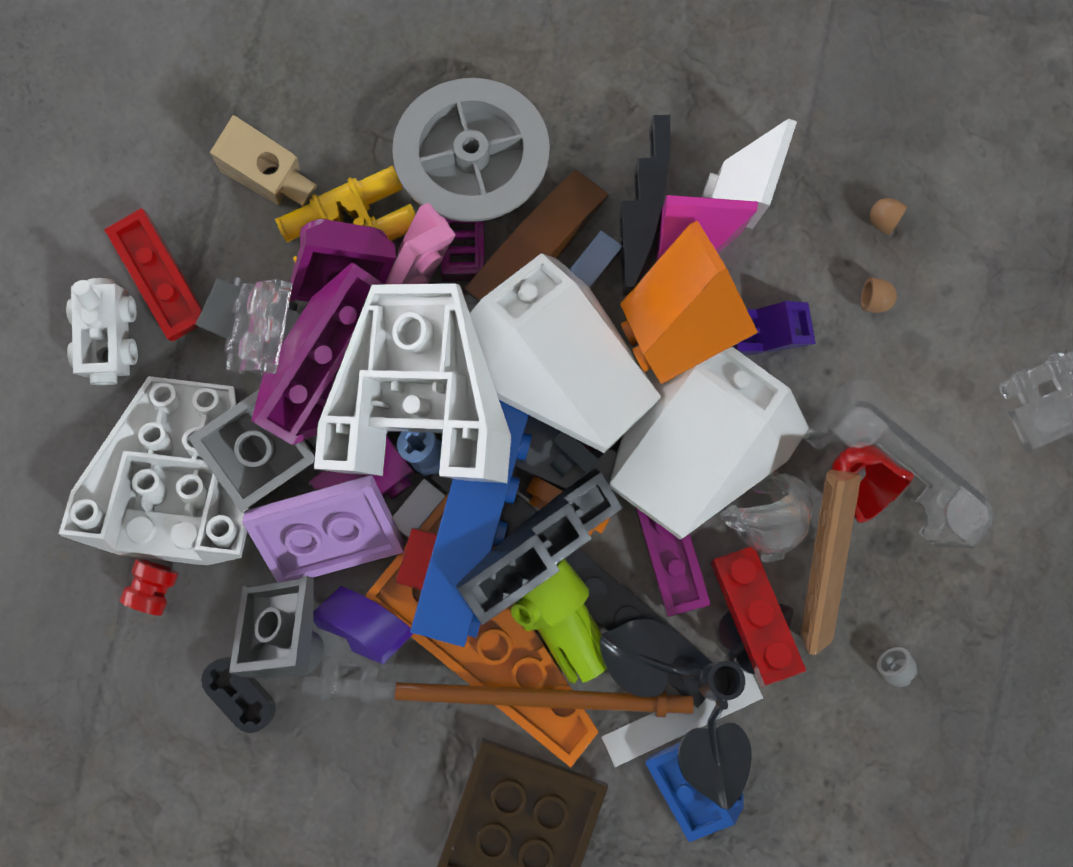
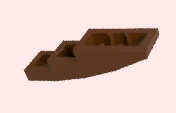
(544, 231)

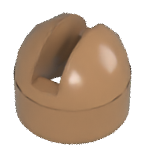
(886, 214)
(878, 295)

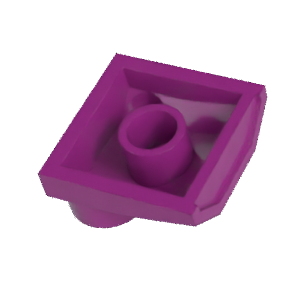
(333, 245)

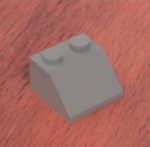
(248, 457)

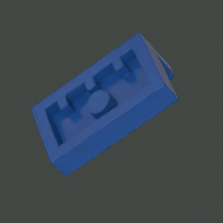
(692, 810)

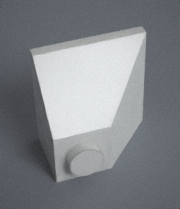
(753, 170)

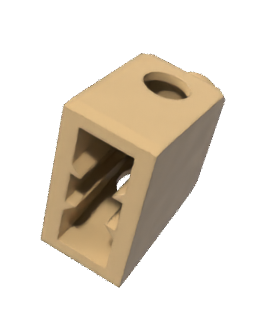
(248, 154)

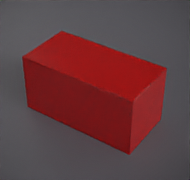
(416, 558)

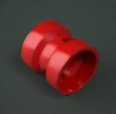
(149, 587)

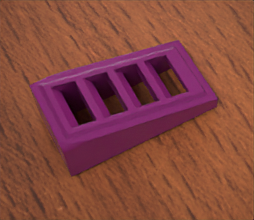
(464, 270)

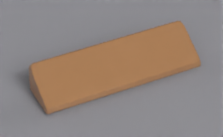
(829, 559)

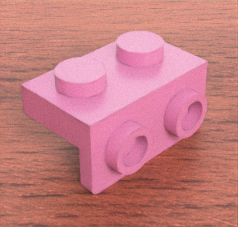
(421, 248)

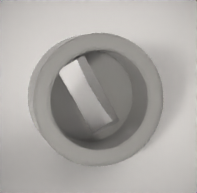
(903, 660)

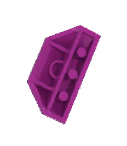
(311, 356)

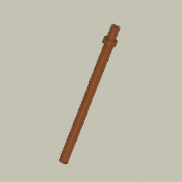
(544, 698)

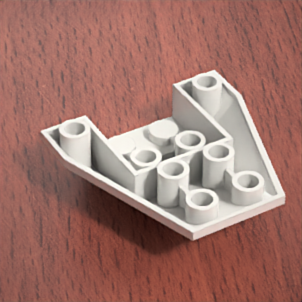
(561, 355)
(706, 441)
(151, 487)

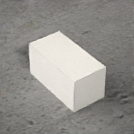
(418, 507)

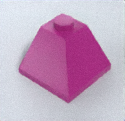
(720, 219)

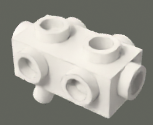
(99, 322)

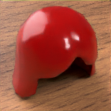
(882, 482)

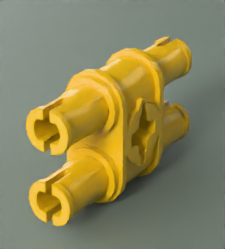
(354, 199)

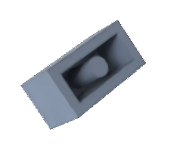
(596, 259)

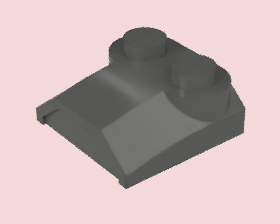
(276, 631)

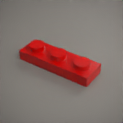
(155, 274)
(758, 616)

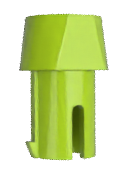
(564, 623)

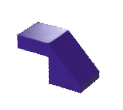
(779, 328)

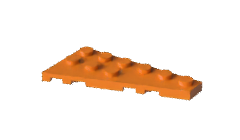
(497, 658)

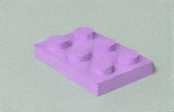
(324, 530)

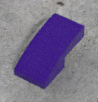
(363, 623)

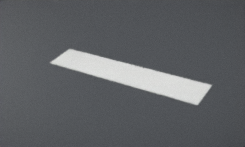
(655, 731)

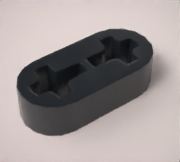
(231, 703)

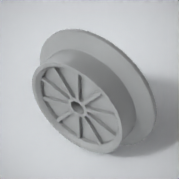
(471, 149)

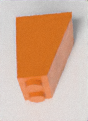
(685, 308)

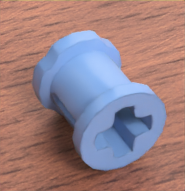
(410, 447)

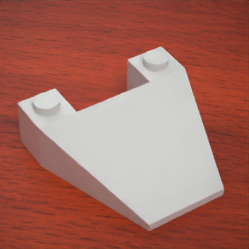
(414, 370)

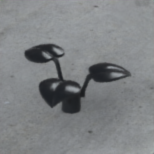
(709, 759)

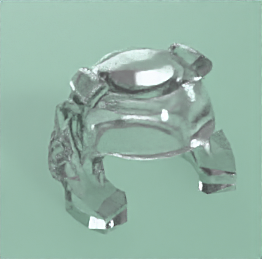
(776, 526)

